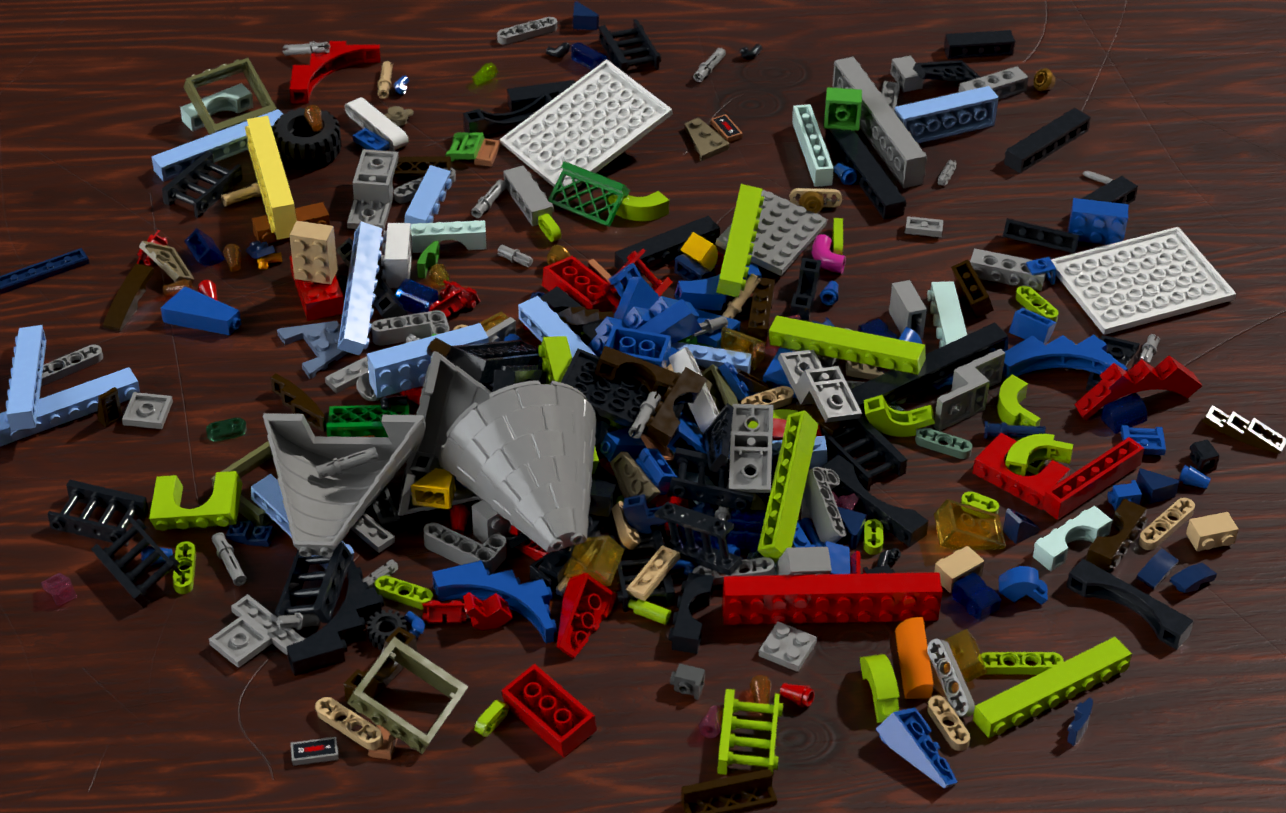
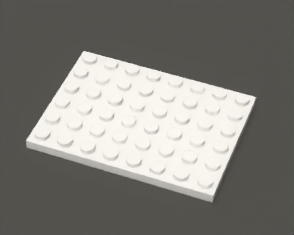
(587, 124)
(1142, 280)

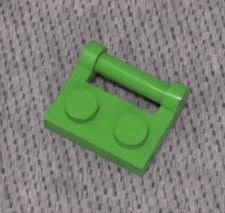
(469, 148)

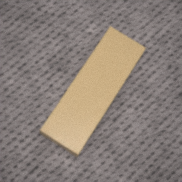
(653, 573)

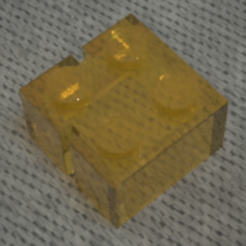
(600, 557)

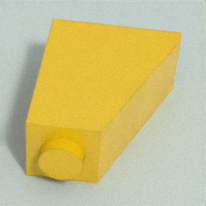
(434, 490)

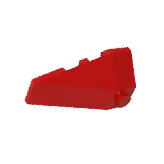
(583, 609)

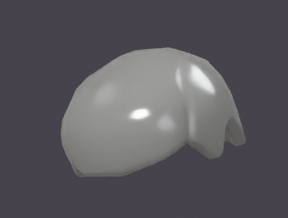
(365, 389)

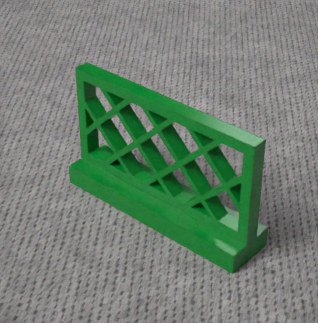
(597, 182)
(358, 426)

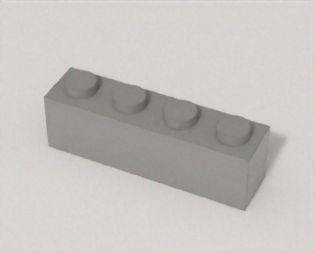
(527, 194)

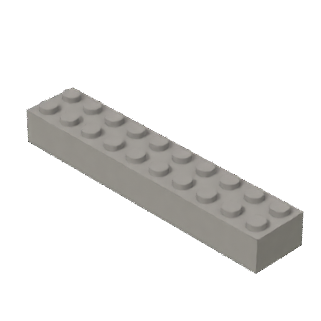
(882, 125)

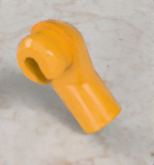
(271, 258)

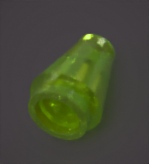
(486, 73)

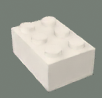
(397, 254)

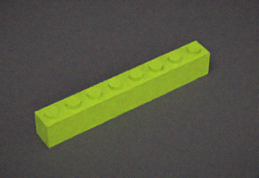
(740, 240)
(847, 344)
(556, 360)
(788, 485)
(1051, 687)

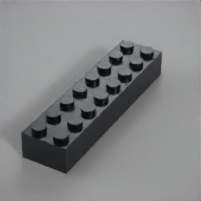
(484, 358)

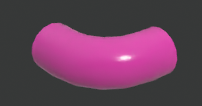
(829, 260)

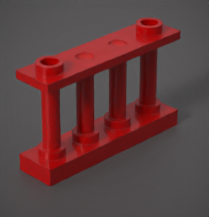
(657, 285)

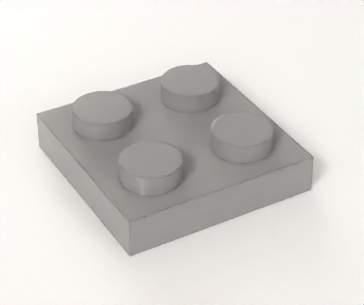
(147, 410)
(240, 641)
(787, 646)

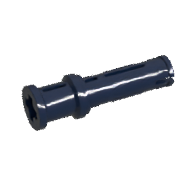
(1019, 431)

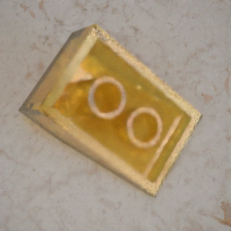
(965, 525)

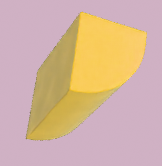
(701, 251)

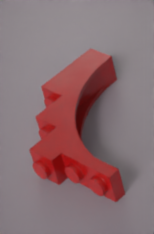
(341, 55)
(1141, 377)

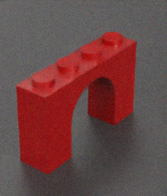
(1031, 489)

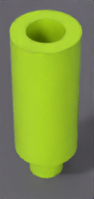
(650, 611)

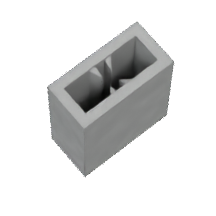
(907, 307)

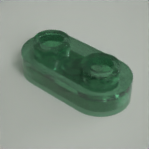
(226, 429)

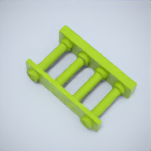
(731, 723)

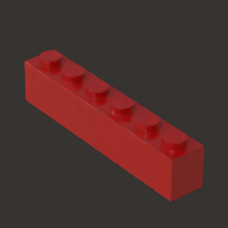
(1093, 478)

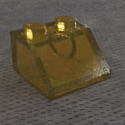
(741, 342)

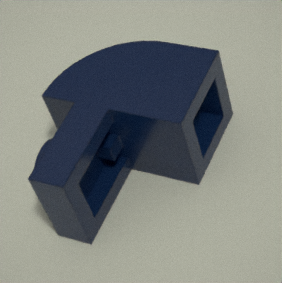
(639, 515)

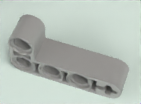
(398, 328)
(823, 505)
(463, 549)

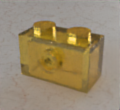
(967, 655)

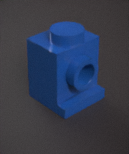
(1124, 491)

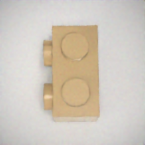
(1212, 531)
(958, 566)

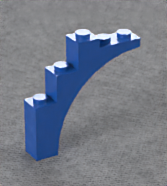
(703, 292)
(634, 319)
(1060, 353)
(527, 599)

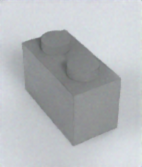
(903, 73)

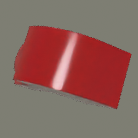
(489, 613)

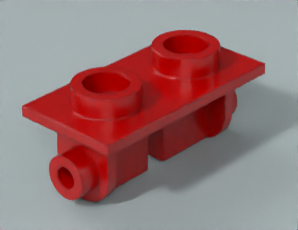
(153, 239)
(469, 293)
(453, 301)
(436, 611)

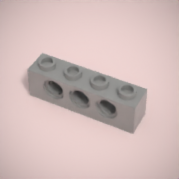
(1002, 83)
(1005, 269)

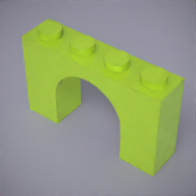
(217, 511)

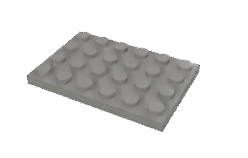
(781, 233)

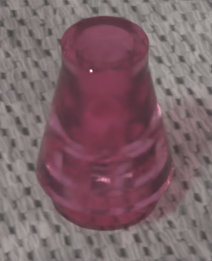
(711, 723)

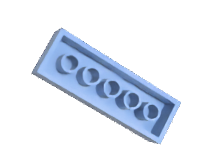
(949, 114)
(407, 364)

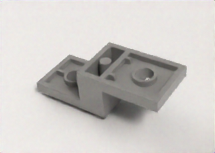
(373, 188)
(819, 386)
(969, 389)
(751, 448)

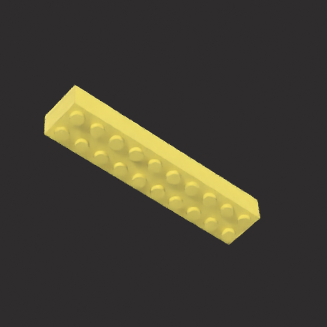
(271, 176)

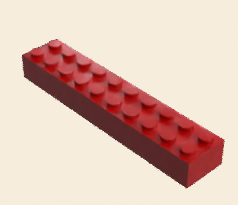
(831, 598)

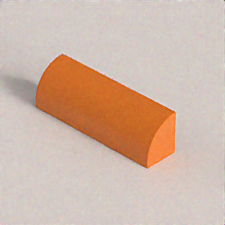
(914, 659)

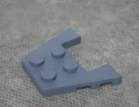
(322, 340)

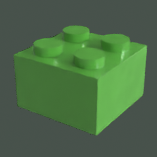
(843, 109)

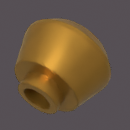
(1044, 80)
(811, 196)
(557, 253)

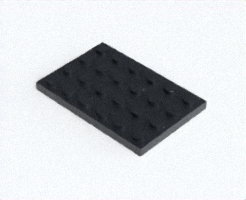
(611, 400)

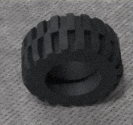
(302, 145)

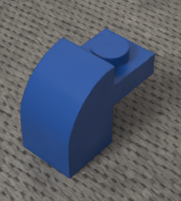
(1022, 581)

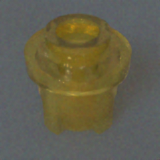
(439, 274)

